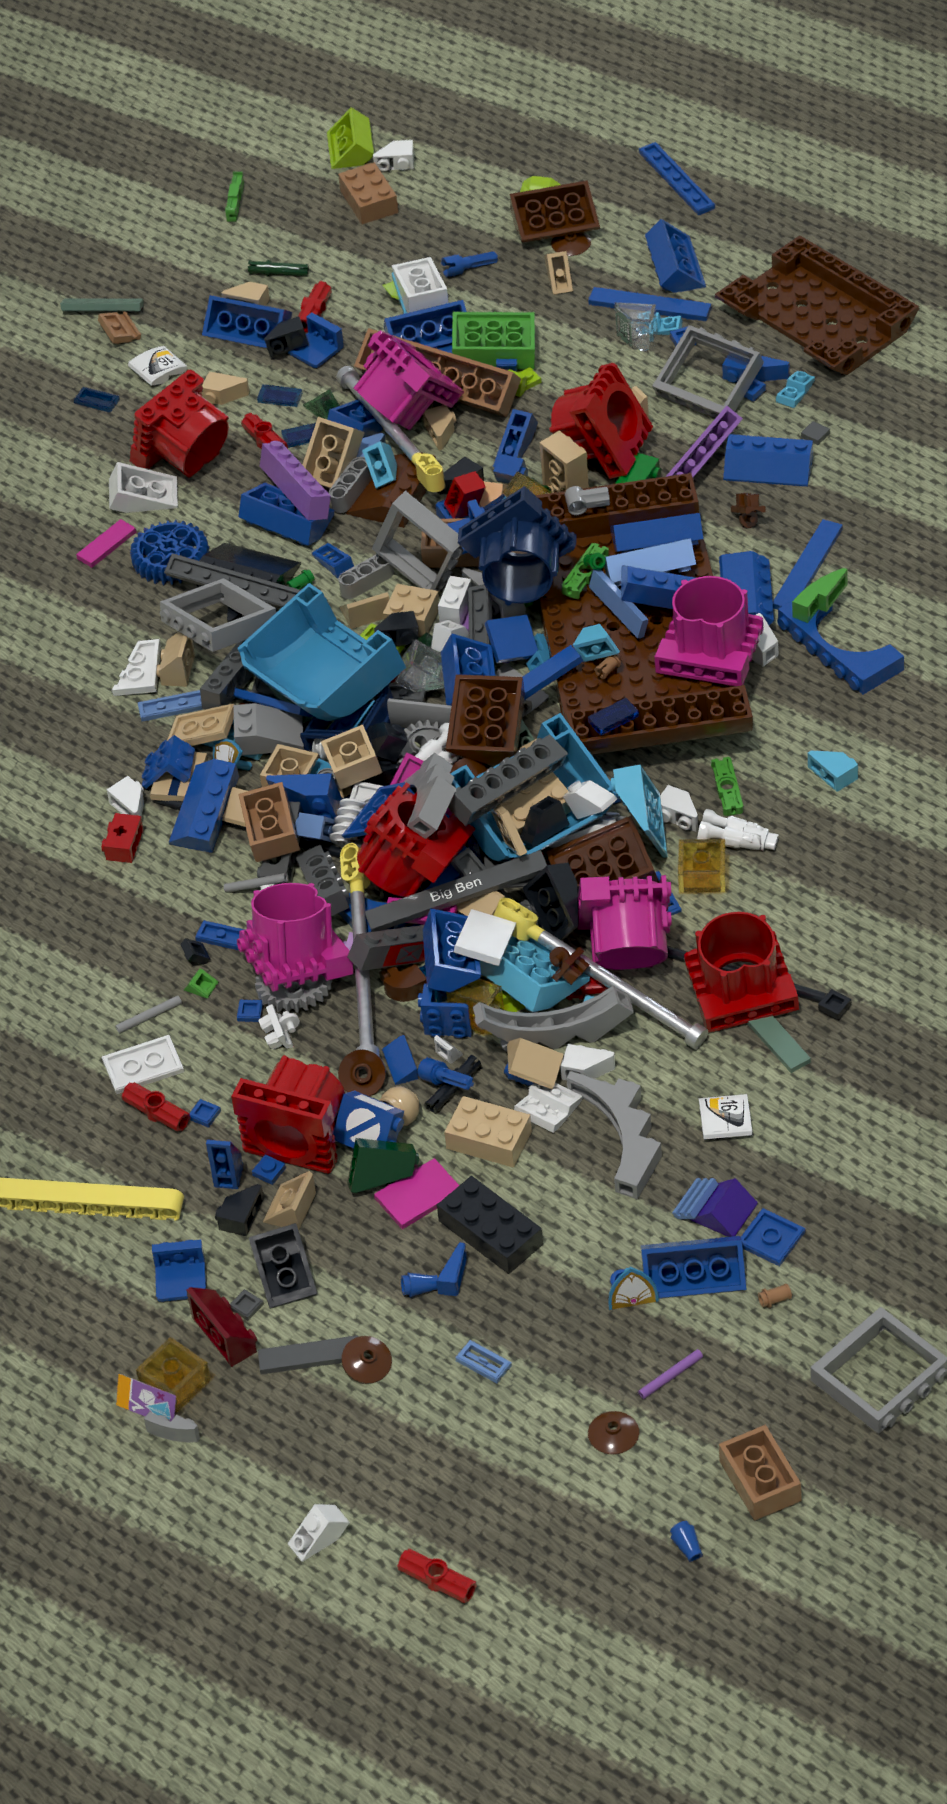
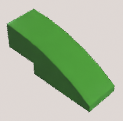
(819, 595)

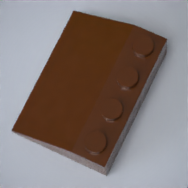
(553, 211)
(375, 503)
(486, 717)
(606, 853)

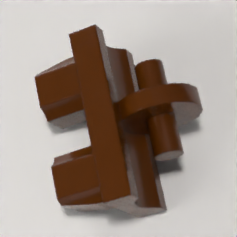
(747, 505)
(569, 965)

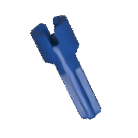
(458, 264)
(438, 1072)

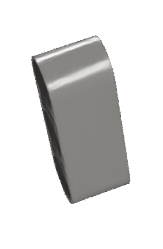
(350, 485)
(364, 576)

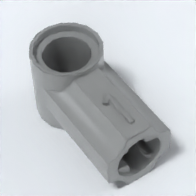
(579, 499)

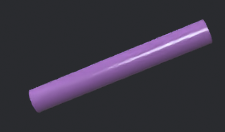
(670, 1374)

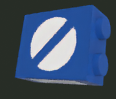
(366, 1119)

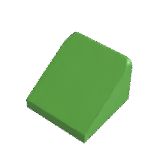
(201, 984)

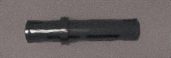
(448, 1090)

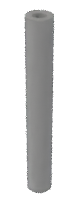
(256, 882)
(148, 1014)

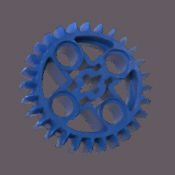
(160, 543)

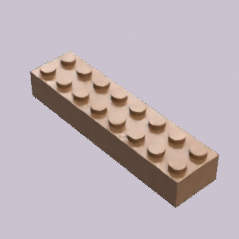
(483, 384)

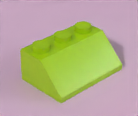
(350, 140)

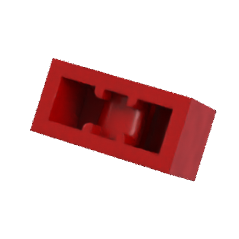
(464, 489)
(122, 838)

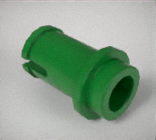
(595, 561)
(301, 580)

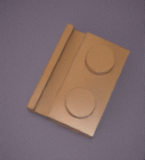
(119, 327)

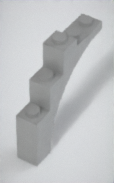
(433, 794)
(555, 1028)
(619, 1105)

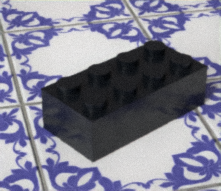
(490, 1224)

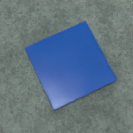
(511, 638)
(771, 1237)

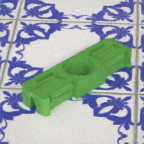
(234, 196)
(577, 580)
(724, 775)

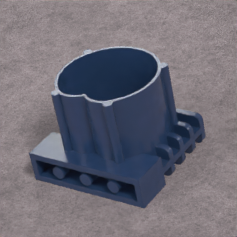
(522, 526)

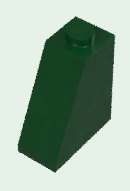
(380, 1163)

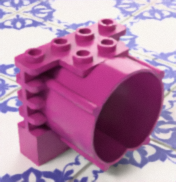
(403, 381)
(709, 633)
(625, 920)
(293, 937)

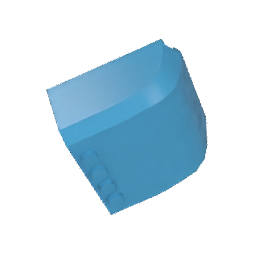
(319, 659)
(577, 767)

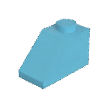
(381, 463)
(594, 643)
(833, 768)

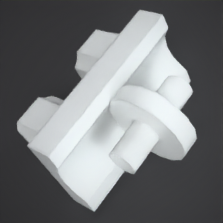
(281, 1025)

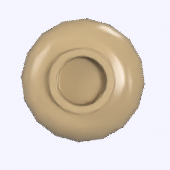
(403, 1099)

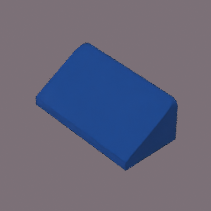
(400, 1061)

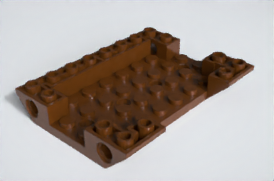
(831, 295)

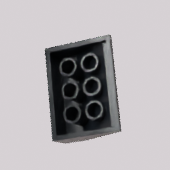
(252, 563)

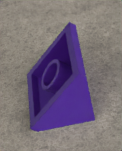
(727, 1208)

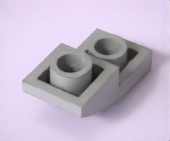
(177, 1430)

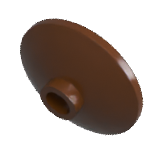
(572, 243)
(350, 1072)
(362, 1369)
(616, 1440)

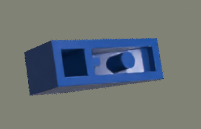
(771, 369)
(517, 434)
(225, 1164)

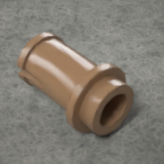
(608, 665)
(774, 1295)

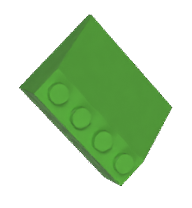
(495, 336)

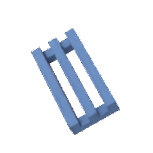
(695, 1198)
(499, 1372)

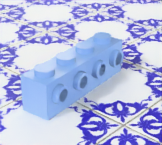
(658, 558)

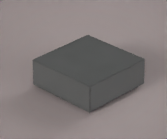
(815, 432)
(246, 1304)

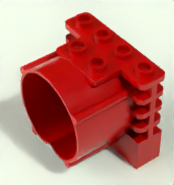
(603, 420)
(179, 427)
(400, 857)
(747, 992)
(291, 1114)

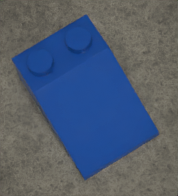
(355, 416)
(314, 791)
(358, 825)

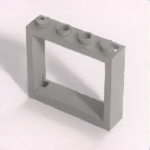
(693, 335)
(406, 562)
(176, 614)
(822, 1370)

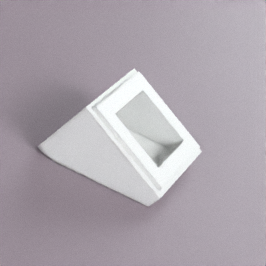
(446, 1050)

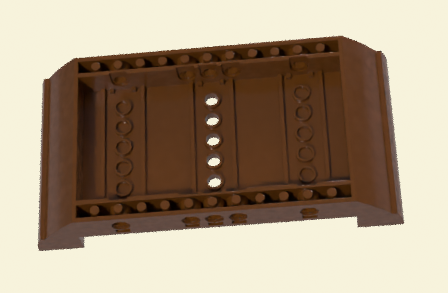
(667, 705)

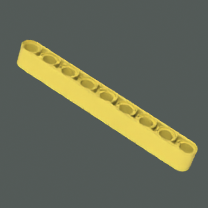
(90, 1198)

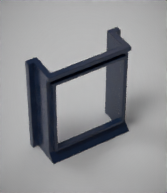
(377, 714)

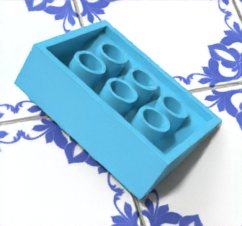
(642, 801)
(528, 974)

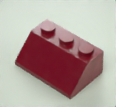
(221, 1325)

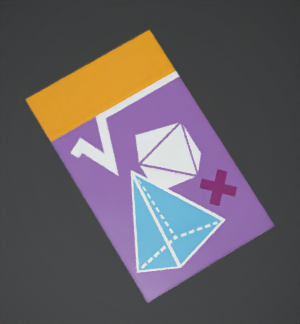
(144, 1398)

